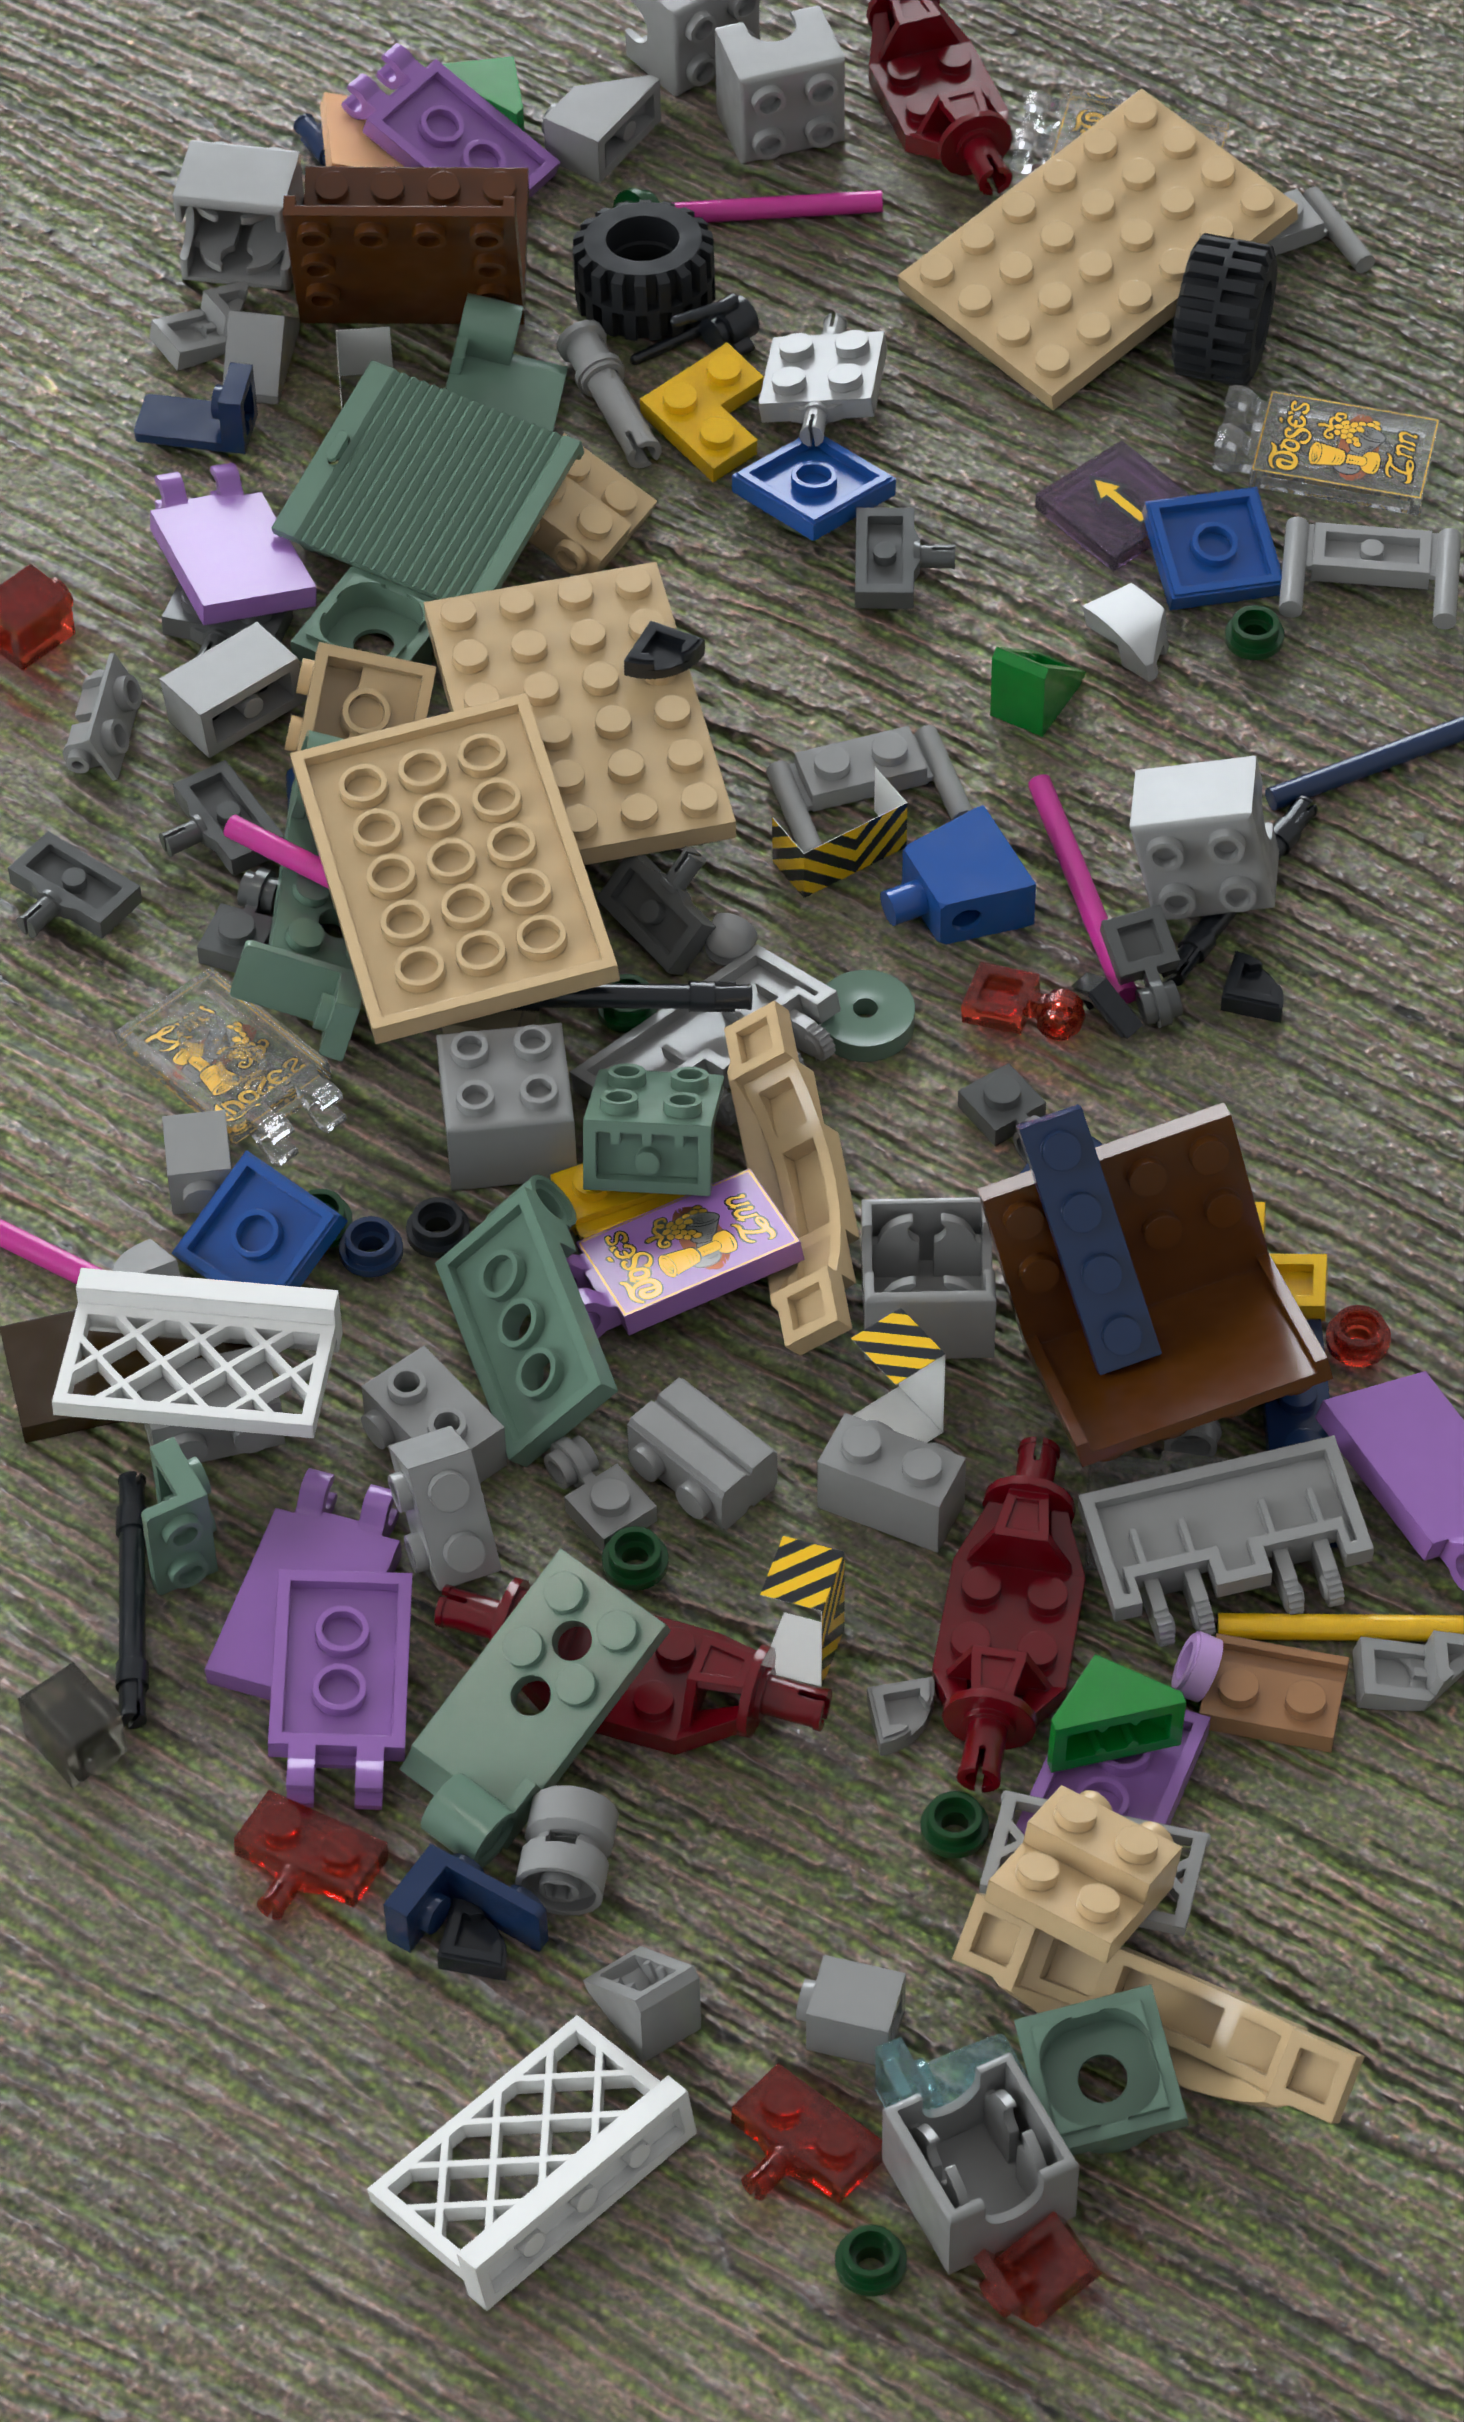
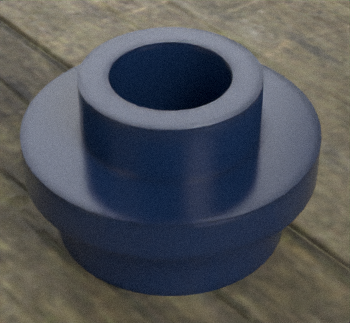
(370, 1234)

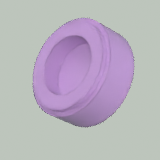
(1197, 1665)

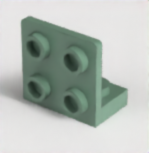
(651, 1130)

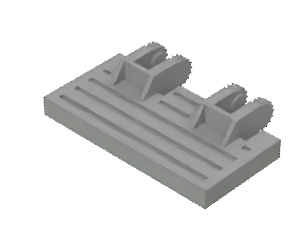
(698, 1038)
(1229, 1520)

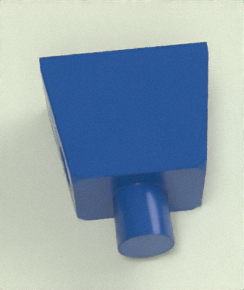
(962, 882)

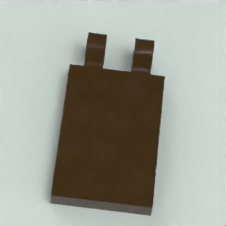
(34, 1362)

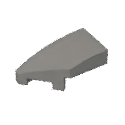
(199, 333)
(1134, 624)
(1404, 1673)

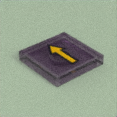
(1104, 503)

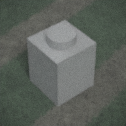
(196, 1158)
(851, 2008)

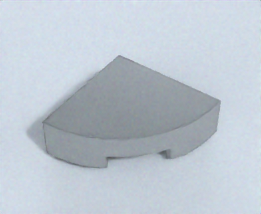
(148, 1259)
(900, 1712)

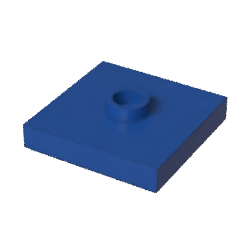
(813, 486)
(1213, 548)
(259, 1229)

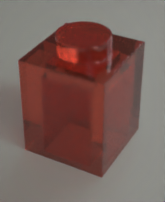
(33, 616)

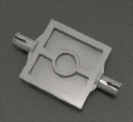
(823, 377)

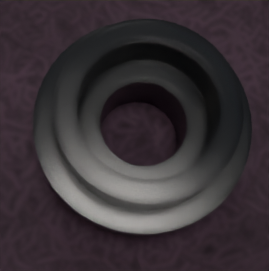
(432, 1216)

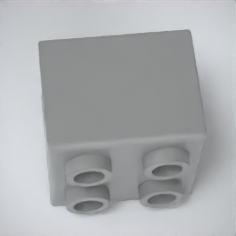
(683, 38)
(783, 91)
(236, 213)
(1204, 838)
(506, 1105)
(933, 1265)
(979, 2165)

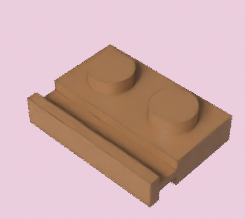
(1276, 1693)

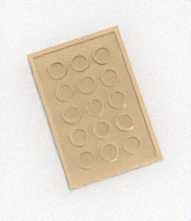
(1092, 247)
(621, 747)
(453, 868)

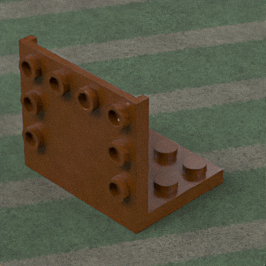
(406, 242)
(1206, 1278)

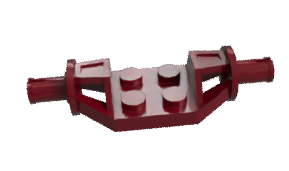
(938, 90)
(1010, 1616)
(667, 1694)

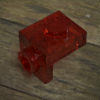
(1037, 2272)

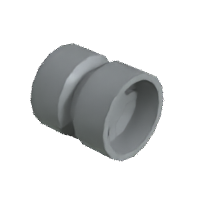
(568, 1848)

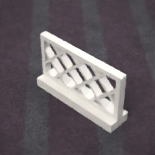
(206, 1316)
(570, 2186)

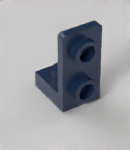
(213, 425)
(436, 1878)

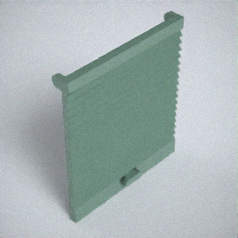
(426, 486)

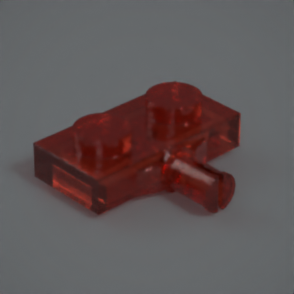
(307, 1854)
(803, 2138)

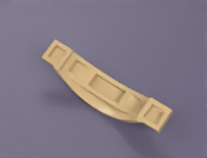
(800, 1170)
(1213, 2035)

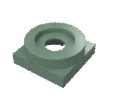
(367, 605)
(1112, 2026)

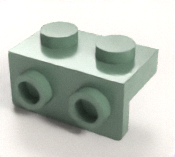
(181, 1524)

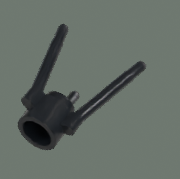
(725, 321)

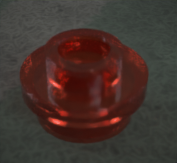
(1359, 1323)

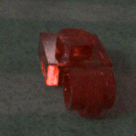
(1008, 996)

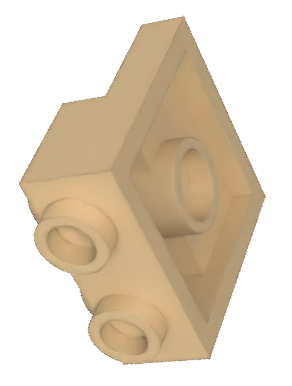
(591, 516)
(358, 693)
(1086, 1873)

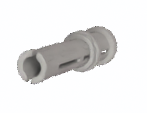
(601, 377)

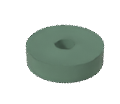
(874, 1036)

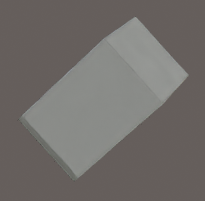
(266, 344)
(648, 1999)

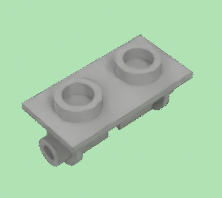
(105, 718)

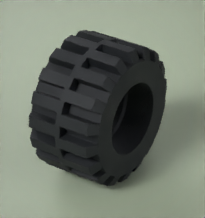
(642, 268)
(1224, 309)

